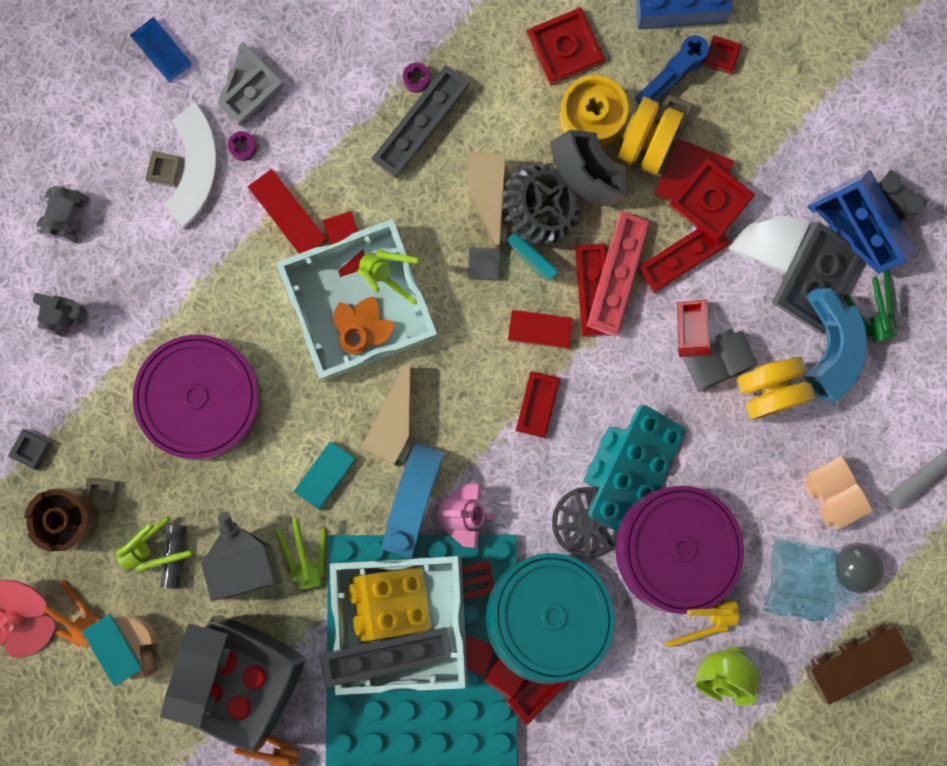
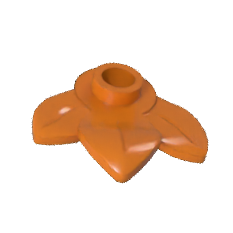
(362, 321)

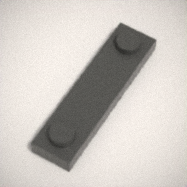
(420, 121)
(385, 656)

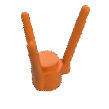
(78, 625)
(281, 757)

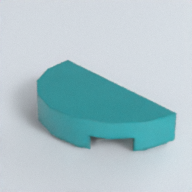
(532, 257)

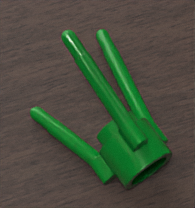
(884, 324)

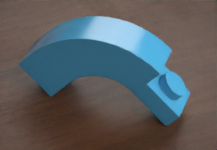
(844, 347)
(412, 500)

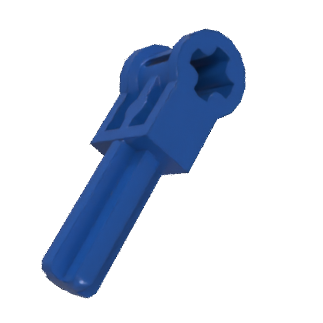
(677, 68)

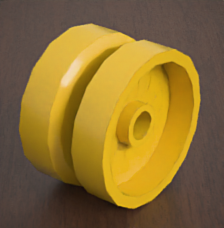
(598, 96)
(649, 135)
(774, 384)

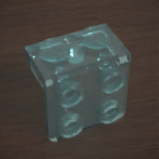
(801, 581)

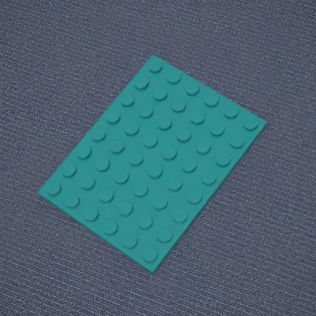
(425, 725)

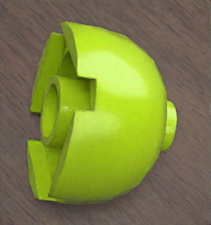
(728, 675)

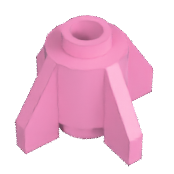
(459, 515)

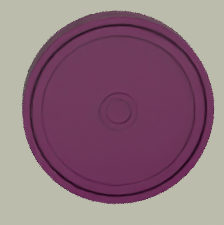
(196, 397)
(679, 549)

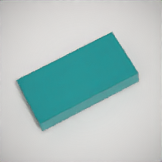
(324, 475)
(112, 650)

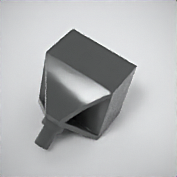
(238, 562)

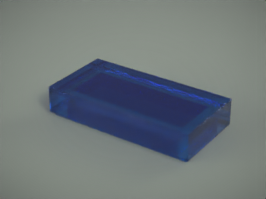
(160, 49)

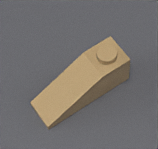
(392, 426)

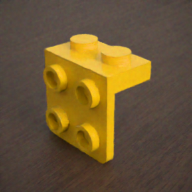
(389, 604)

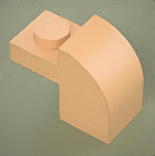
(139, 634)

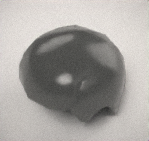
(859, 567)

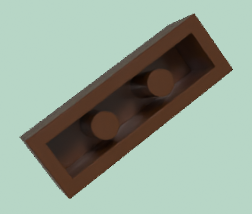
(858, 663)

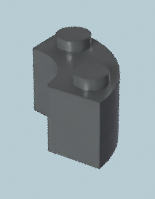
(588, 168)
(194, 676)

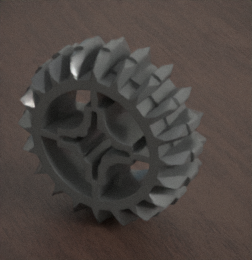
(525, 198)

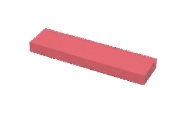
(618, 273)

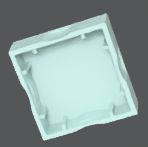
(317, 289)
(446, 609)

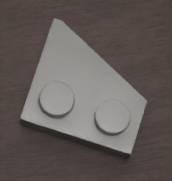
(247, 86)

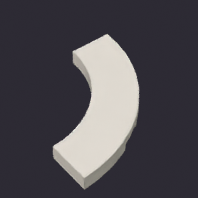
(199, 166)

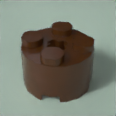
(45, 526)

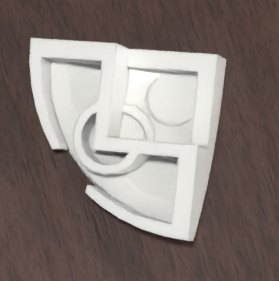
(771, 241)

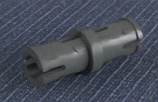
(173, 544)

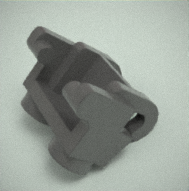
(901, 198)
(58, 213)
(58, 313)

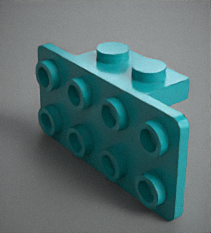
(631, 464)

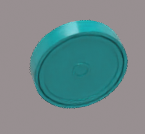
(550, 618)

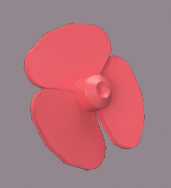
(23, 619)

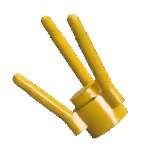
(722, 614)

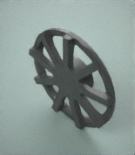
(582, 523)

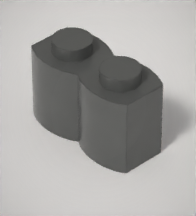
(728, 358)

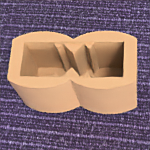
(837, 494)

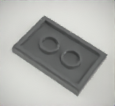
(819, 264)

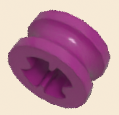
(410, 71)
(243, 156)

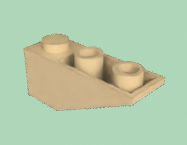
(485, 185)

